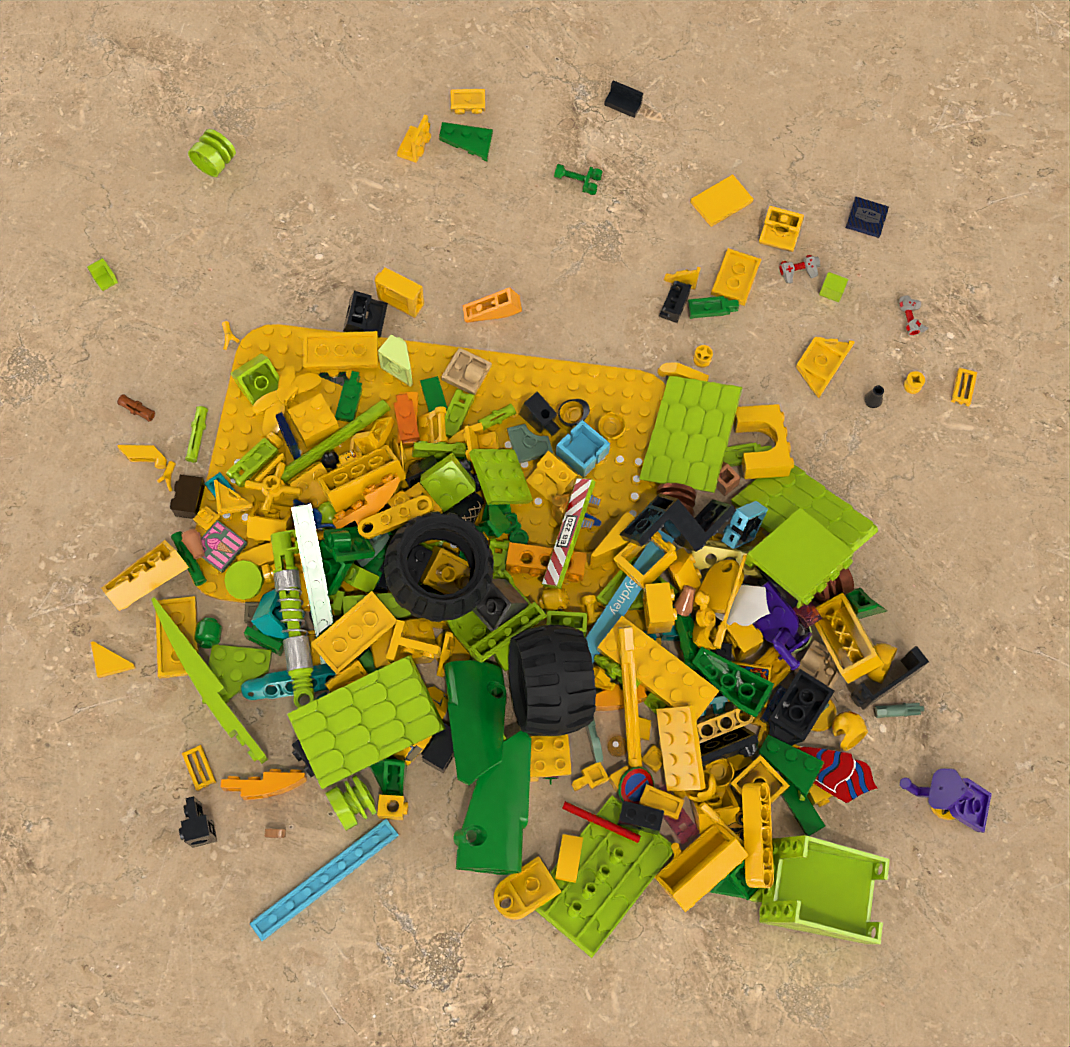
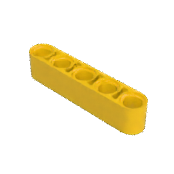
(716, 729)
(758, 835)

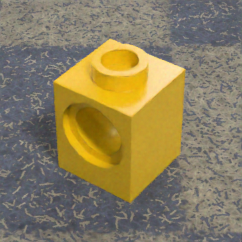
(385, 801)

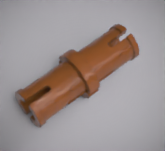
(136, 407)

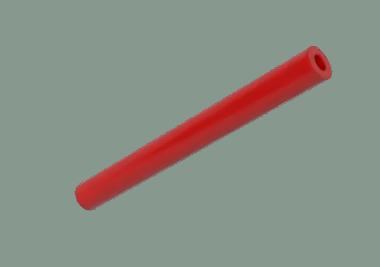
(601, 822)

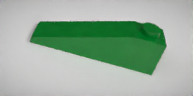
(737, 684)

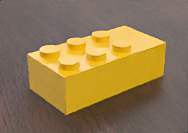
(347, 483)

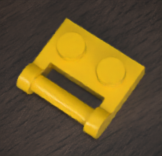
(430, 429)

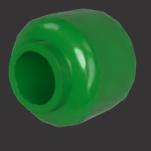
(208, 633)

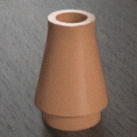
(193, 542)
(685, 601)

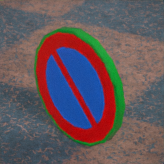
(633, 784)

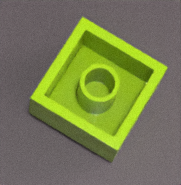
(448, 482)

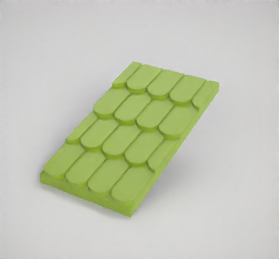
(691, 433)
(787, 494)
(366, 721)
(608, 881)

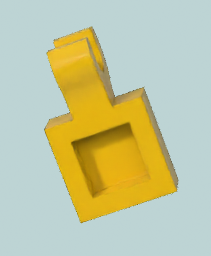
(592, 776)

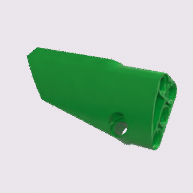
(475, 716)
(498, 813)

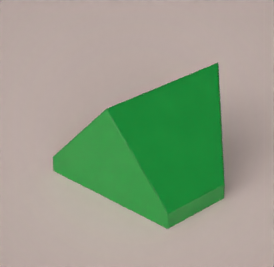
(494, 521)
(863, 604)
(390, 776)
(735, 884)

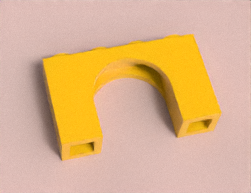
(767, 420)

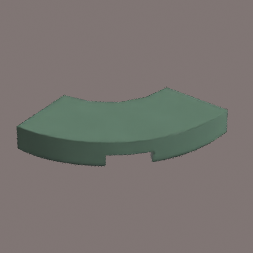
(594, 742)

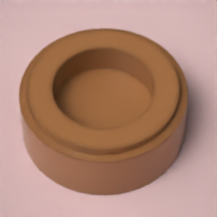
(275, 833)

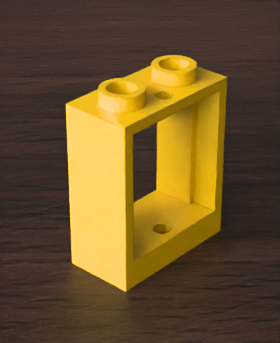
(399, 292)
(631, 550)

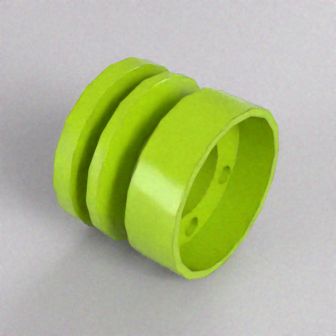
(211, 152)
(351, 802)

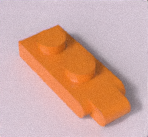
(406, 419)

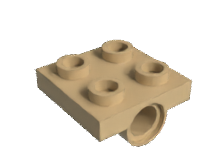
(466, 371)
(819, 664)

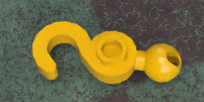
(705, 619)

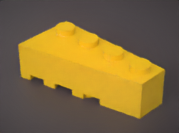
(144, 575)

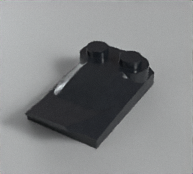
(799, 709)
(730, 744)

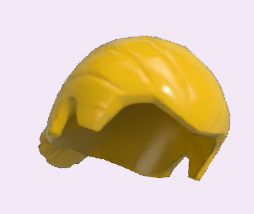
(700, 795)

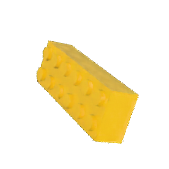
(660, 670)

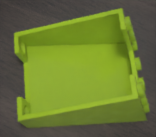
(823, 889)

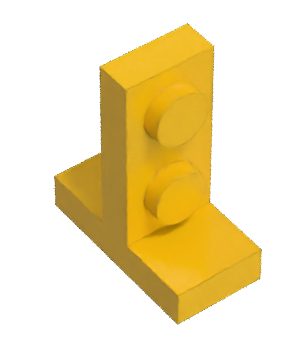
(376, 437)
(409, 646)

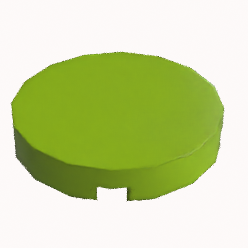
(244, 580)

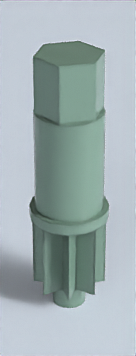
(898, 710)

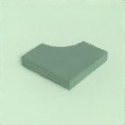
(528, 445)

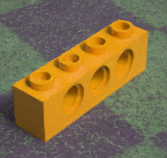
(538, 554)

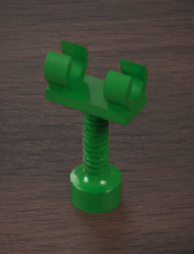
(590, 188)

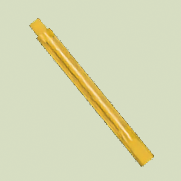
(630, 696)

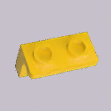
(467, 100)
(780, 668)

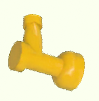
(589, 602)

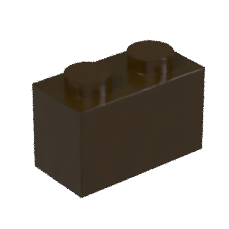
(187, 496)

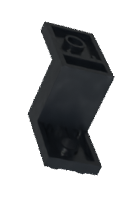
(677, 521)

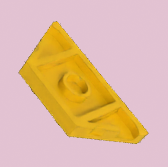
(822, 362)

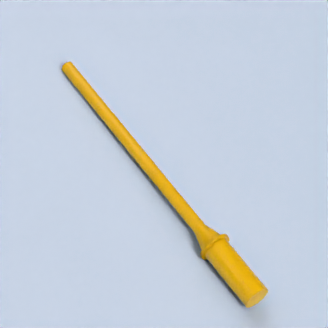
(723, 626)
(716, 818)

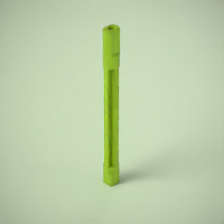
(335, 439)

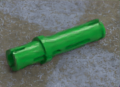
(185, 554)

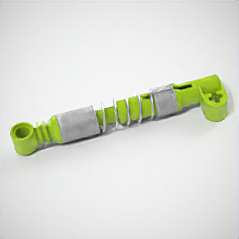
(296, 646)

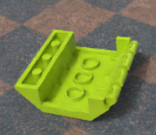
(482, 642)

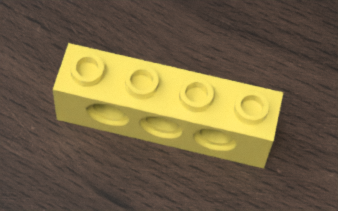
(723, 551)

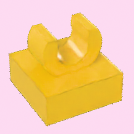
(206, 518)

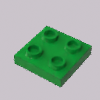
(348, 544)

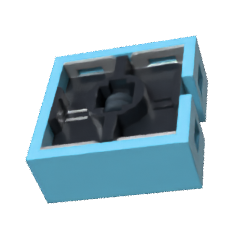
(744, 524)

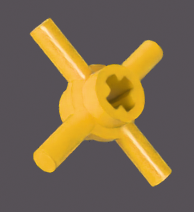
(273, 488)

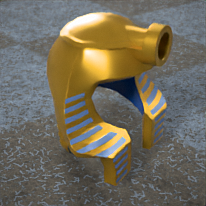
(560, 505)

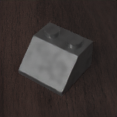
(499, 604)

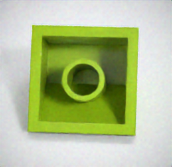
(256, 378)

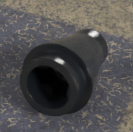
(874, 397)

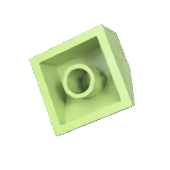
(395, 359)

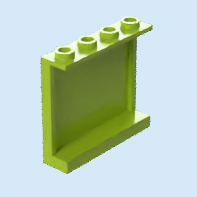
(801, 556)

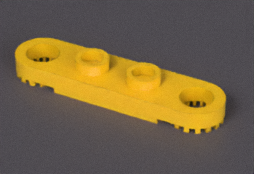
(394, 517)

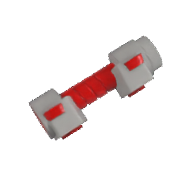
(810, 264)
(908, 305)

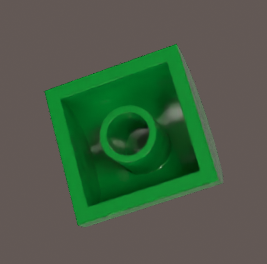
(334, 571)

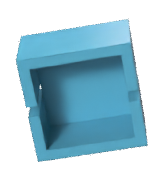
(585, 449)

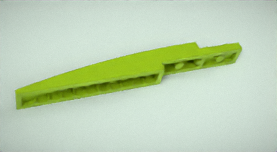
(207, 684)

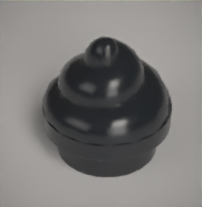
(330, 459)

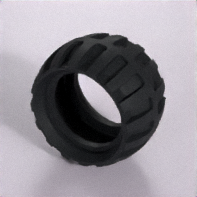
(456, 532)
(551, 680)

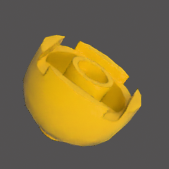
(887, 655)

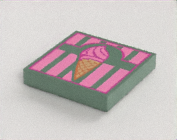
(221, 546)

